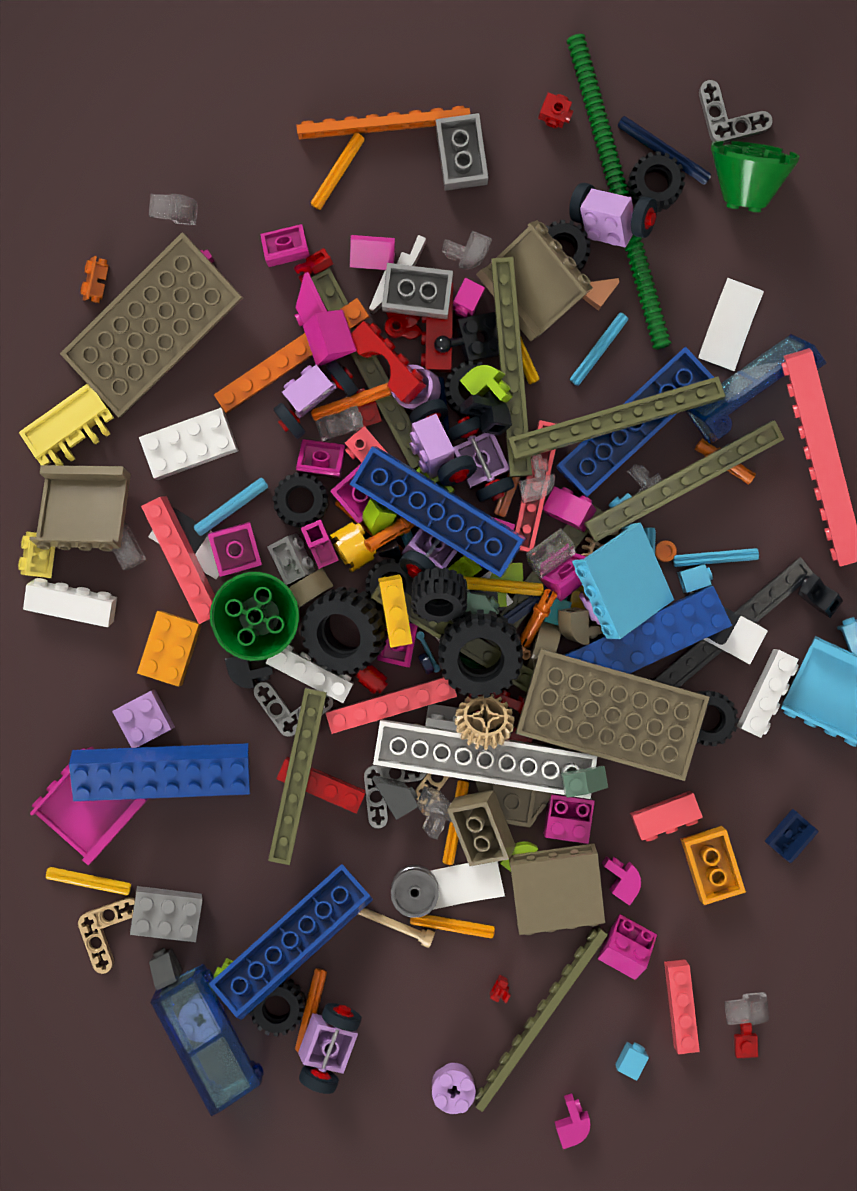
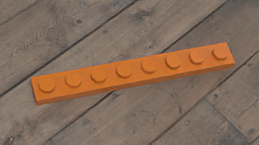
(374, 123)
(279, 364)

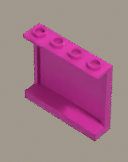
(84, 824)

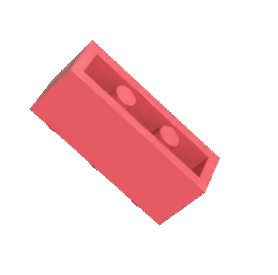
(666, 816)

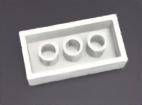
(188, 444)

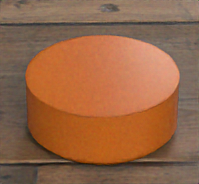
(665, 551)

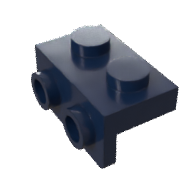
(791, 836)

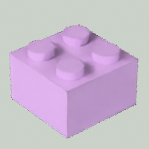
(143, 719)

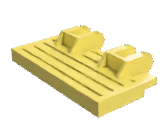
(66, 423)

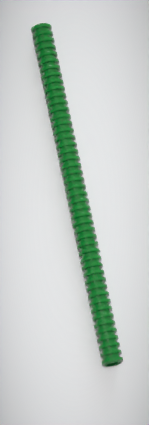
(614, 175)

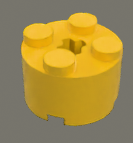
(351, 546)

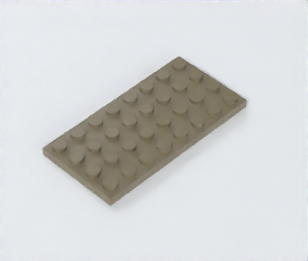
(151, 325)
(612, 714)

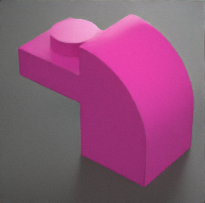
(320, 544)
(628, 881)
(573, 1128)

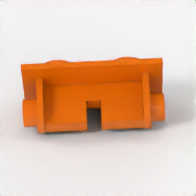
(95, 271)

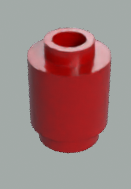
(372, 679)

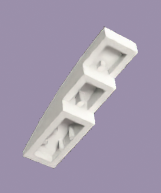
(404, 259)

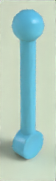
(420, 635)

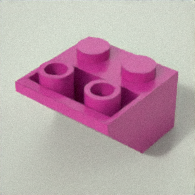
(569, 818)
(627, 947)

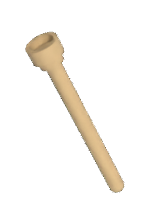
(423, 936)

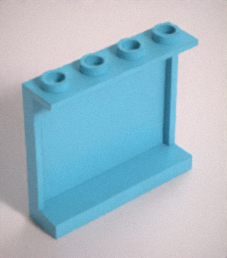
(624, 582)
(826, 691)

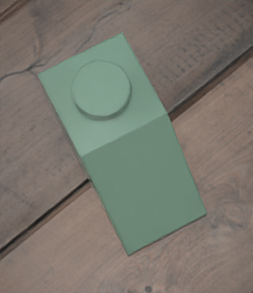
(481, 601)
(584, 781)

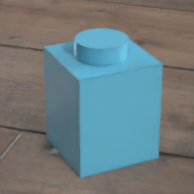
(695, 578)
(632, 1060)

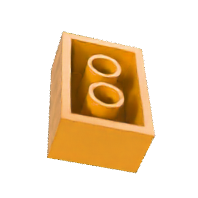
(169, 648)
(713, 865)

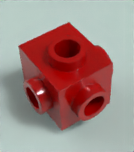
(556, 110)

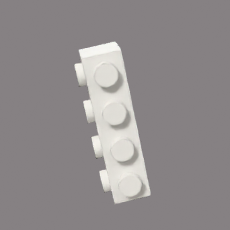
(70, 602)
(307, 671)
(767, 693)

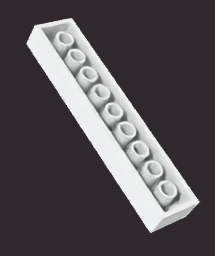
(445, 754)

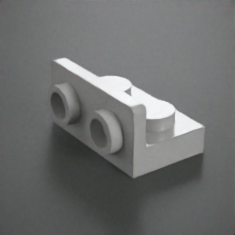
(291, 558)
(441, 717)

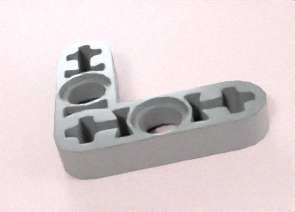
(723, 122)
(286, 714)
(384, 772)

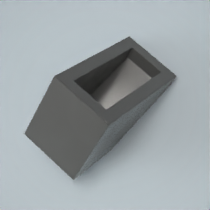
(396, 795)
(164, 968)

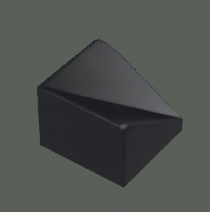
(390, 550)

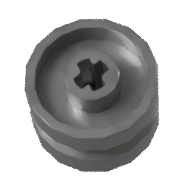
(414, 878)

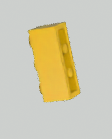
(395, 610)

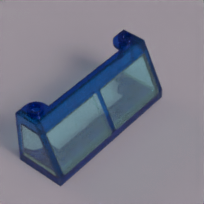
(714, 418)
(206, 1040)

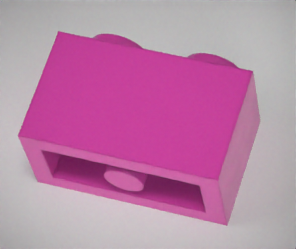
(468, 298)
(569, 508)

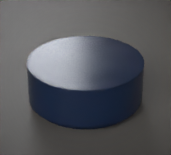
(426, 663)

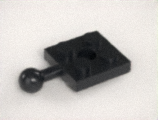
(467, 332)

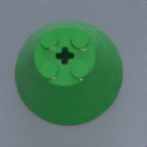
(751, 172)
(235, 622)

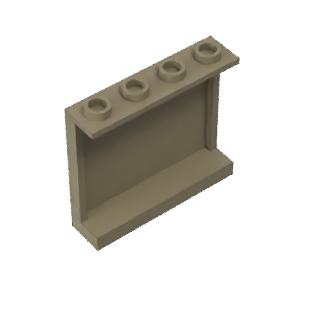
(544, 279)
(82, 507)
(557, 889)

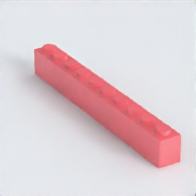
(823, 454)

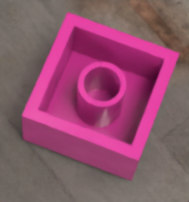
(234, 549)

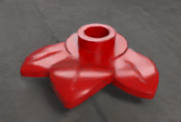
(406, 323)

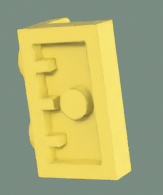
(35, 561)

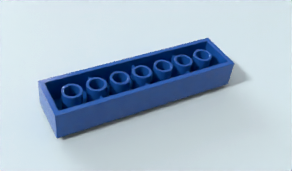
(601, 456)
(437, 511)
(660, 635)
(160, 772)
(290, 942)

